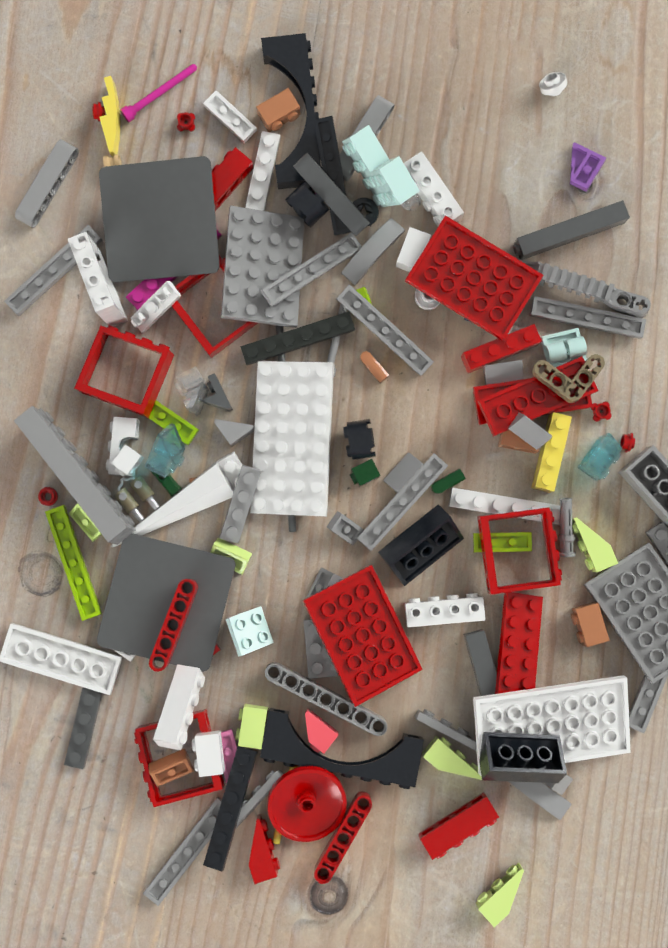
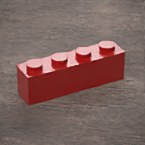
(229, 175)
(498, 350)
(458, 826)

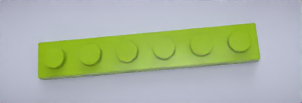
(73, 562)

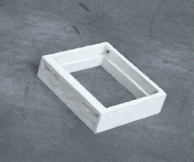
(96, 279)

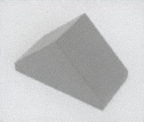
(234, 431)

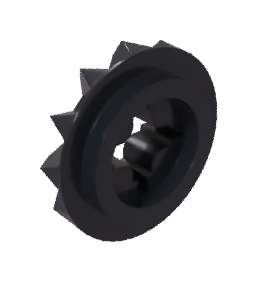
(370, 207)

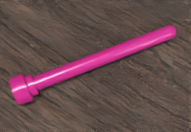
(130, 111)

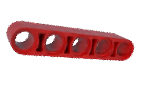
(166, 631)
(339, 846)

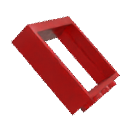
(184, 286)
(154, 385)
(552, 554)
(145, 757)

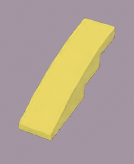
(111, 121)

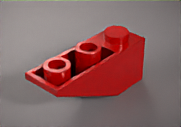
(262, 861)

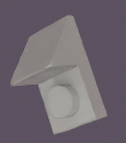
(345, 528)

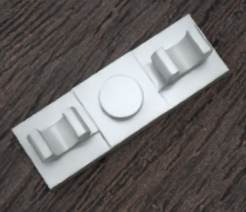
(155, 306)

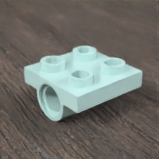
(564, 347)
(249, 631)

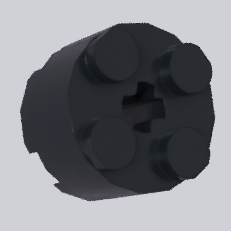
(307, 204)
(360, 439)

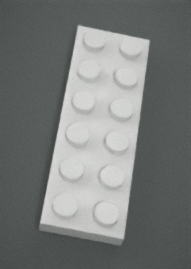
(60, 658)

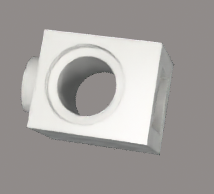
(127, 461)

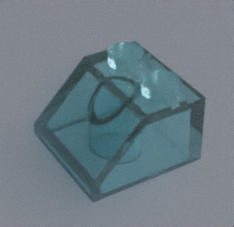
(166, 452)
(600, 457)

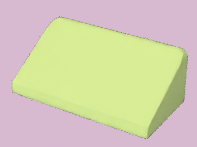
(84, 522)
(238, 554)

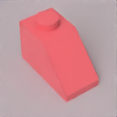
(319, 732)

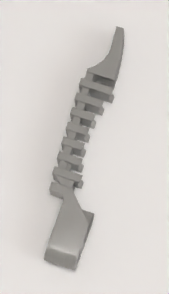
(591, 287)

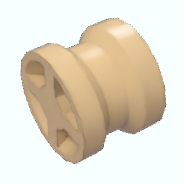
(111, 161)

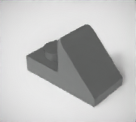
(219, 399)

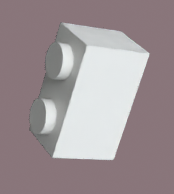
(412, 248)
(209, 753)

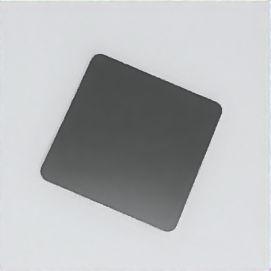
(159, 219)
(143, 592)

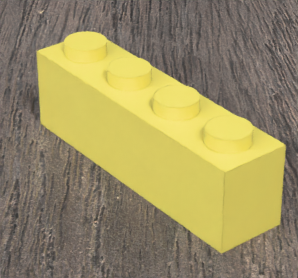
(551, 453)

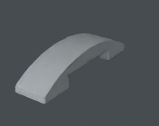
(372, 250)
(544, 797)

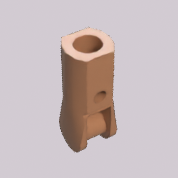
(374, 367)

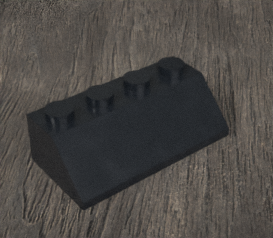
(421, 544)
(522, 758)

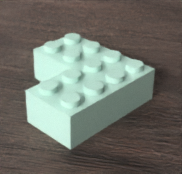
(383, 176)

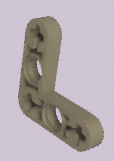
(567, 383)

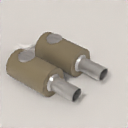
(142, 490)

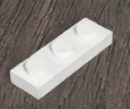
(230, 116)

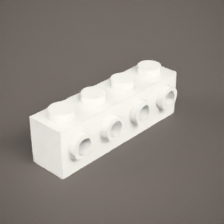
(432, 190)
(444, 611)
(179, 707)

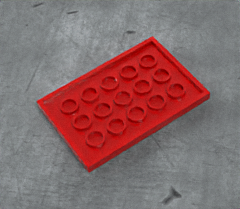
(474, 278)
(362, 635)

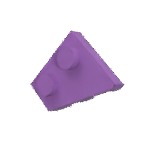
(584, 166)

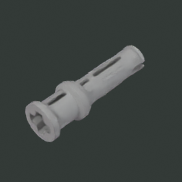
(566, 534)

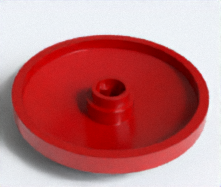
(306, 803)

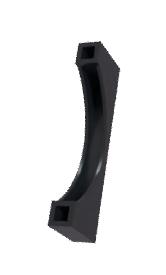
(290, 57)
(395, 766)

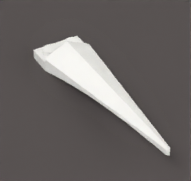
(206, 490)

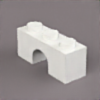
(122, 430)

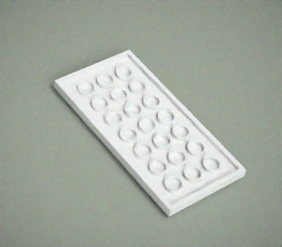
(292, 437)
(585, 714)

